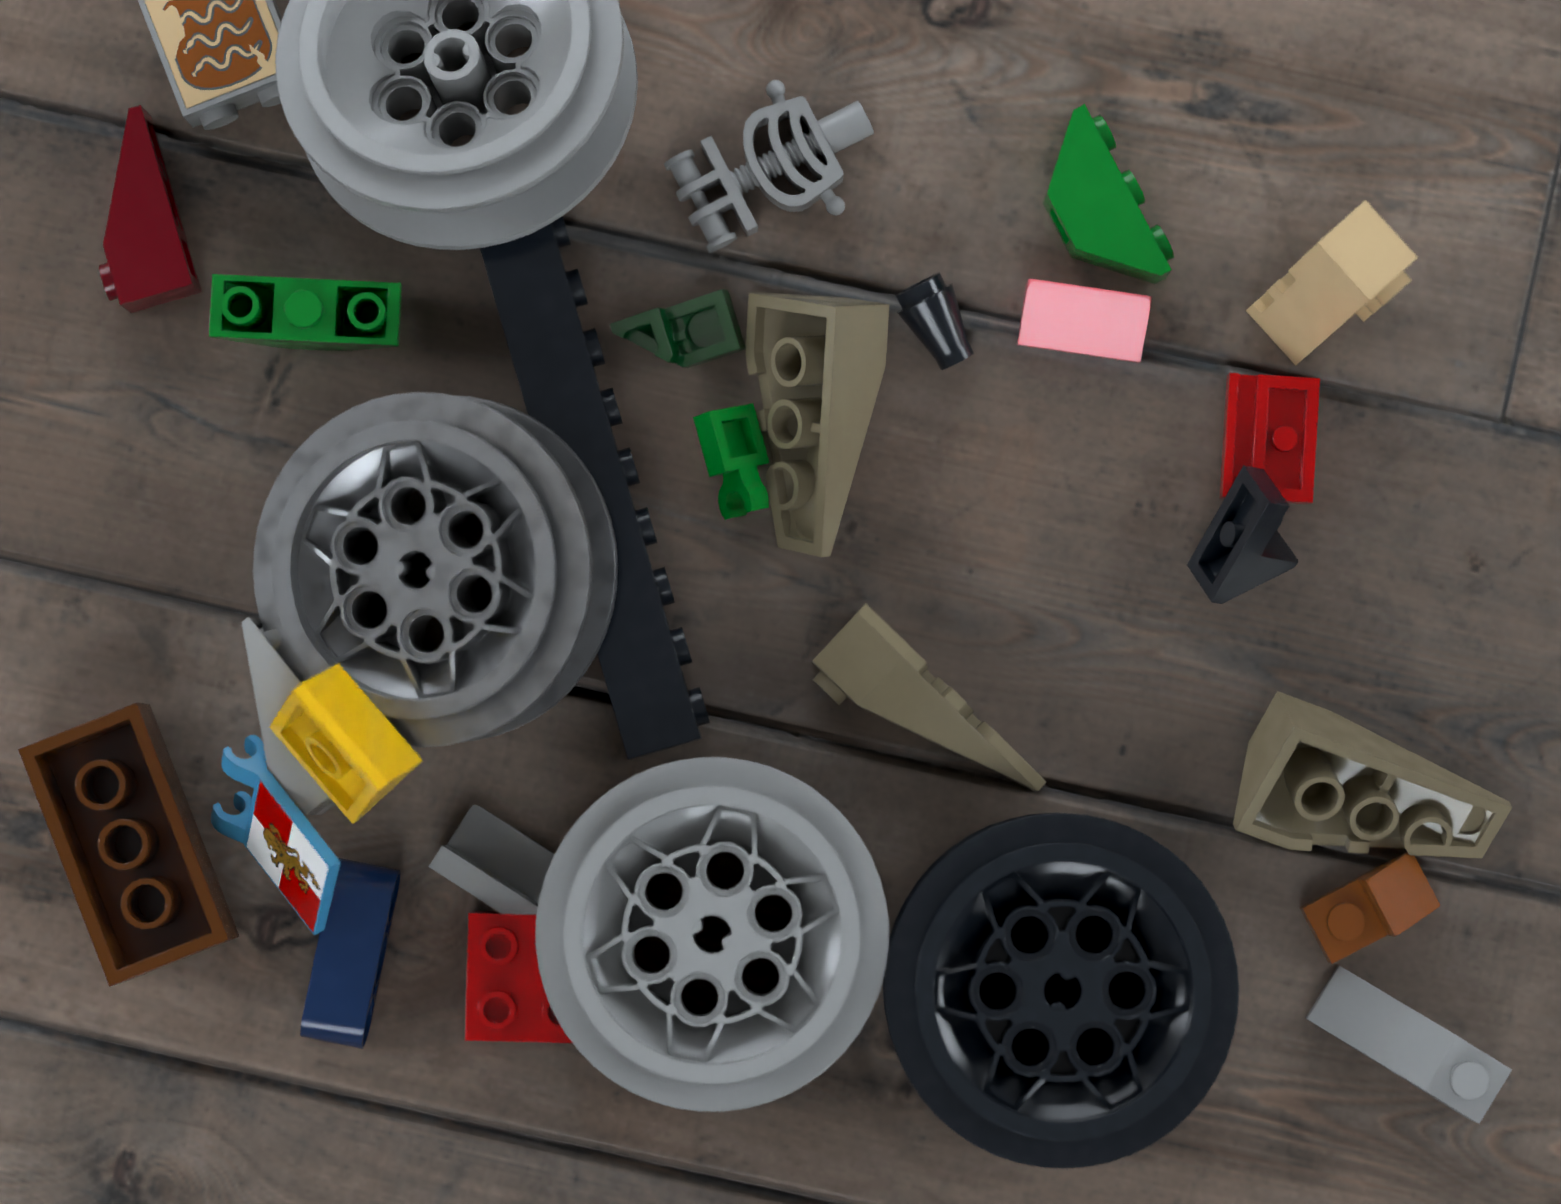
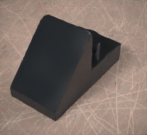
(1243, 539)

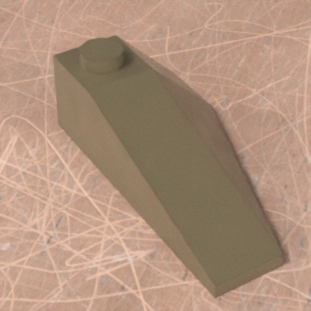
(818, 388)
(893, 682)
(1339, 784)

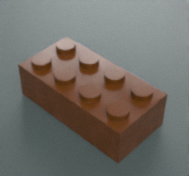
(128, 843)

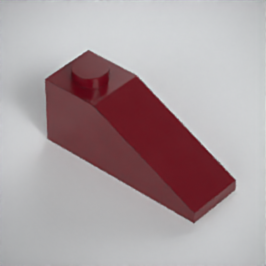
(144, 228)

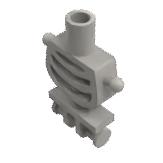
(823, 138)

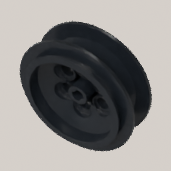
(1161, 1046)

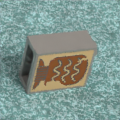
(216, 55)

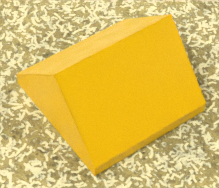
(343, 741)

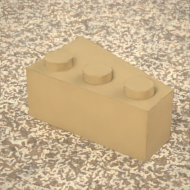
(1343, 274)

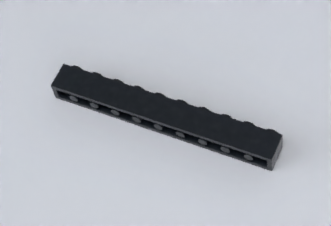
(562, 391)

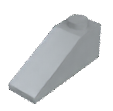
(1409, 1044)

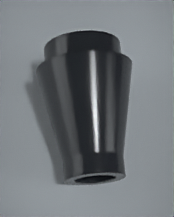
(935, 319)

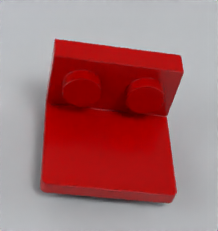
(505, 982)

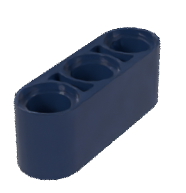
(350, 955)

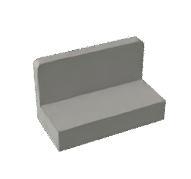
(494, 863)

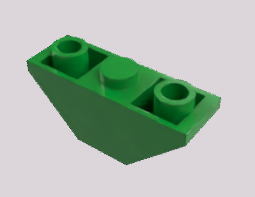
(1099, 205)
(305, 312)

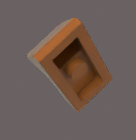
(1370, 907)

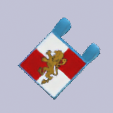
(278, 836)

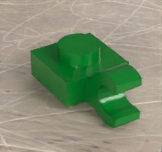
(734, 449)

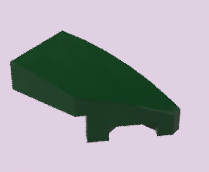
(687, 331)

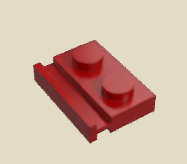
(1272, 428)

